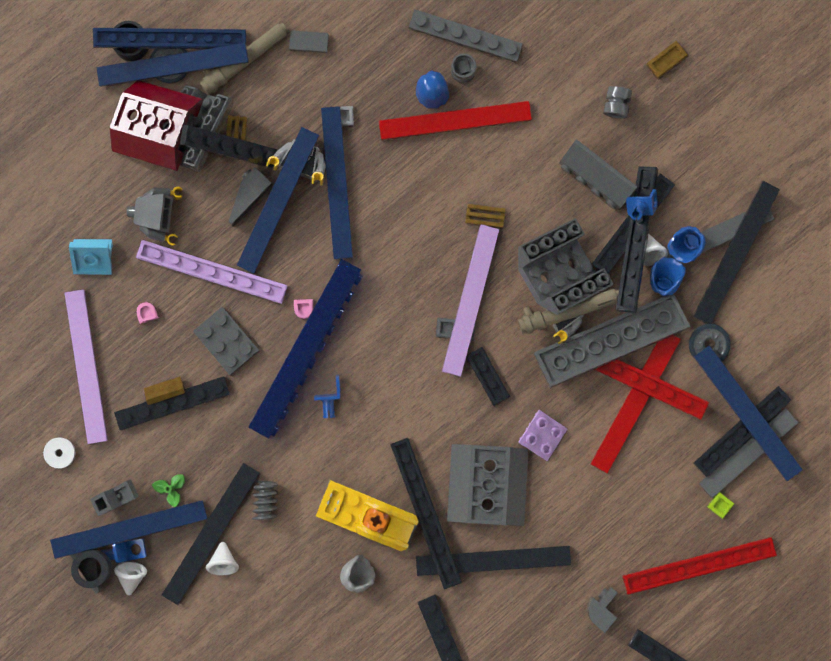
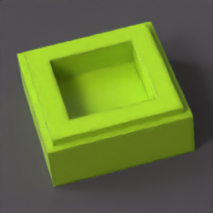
(720, 505)

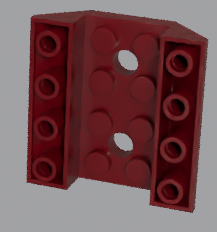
(145, 135)

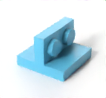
(91, 256)

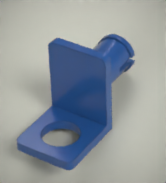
(642, 205)
(328, 400)
(123, 551)

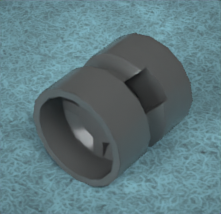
(463, 68)
(617, 103)

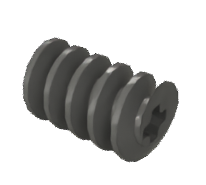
(265, 500)

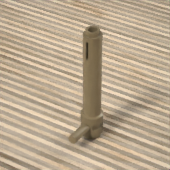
(220, 76)
(540, 320)

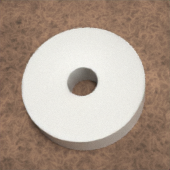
(68, 453)

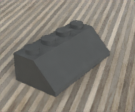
(597, 174)

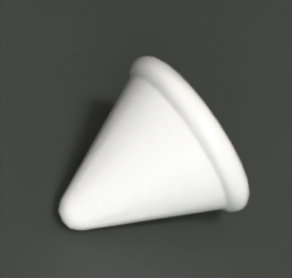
(654, 251)
(222, 561)
(130, 575)

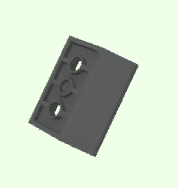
(211, 118)
(549, 257)
(473, 483)

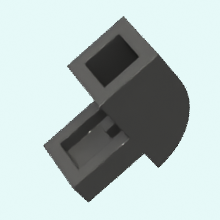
(114, 498)
(597, 609)

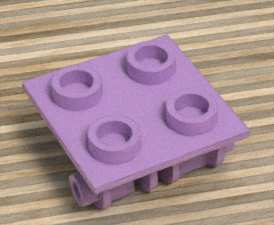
(542, 435)

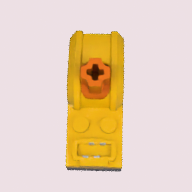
(367, 516)

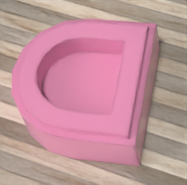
(303, 308)
(146, 312)

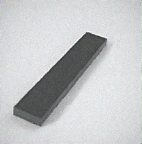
(724, 231)
(744, 456)

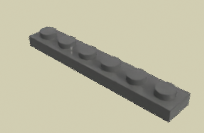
(465, 36)

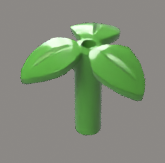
(162, 486)

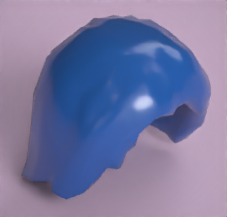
(432, 90)
(687, 244)
(666, 276)

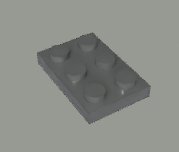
(226, 341)

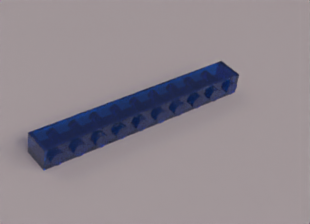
(305, 349)

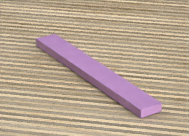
(211, 271)
(470, 300)
(86, 366)

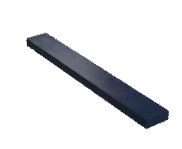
(166, 38)
(172, 64)
(336, 182)
(278, 200)
(747, 413)
(128, 529)

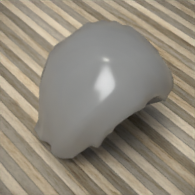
(357, 574)

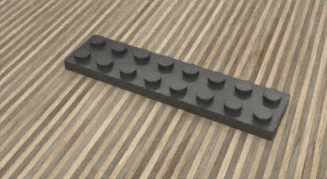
(611, 340)

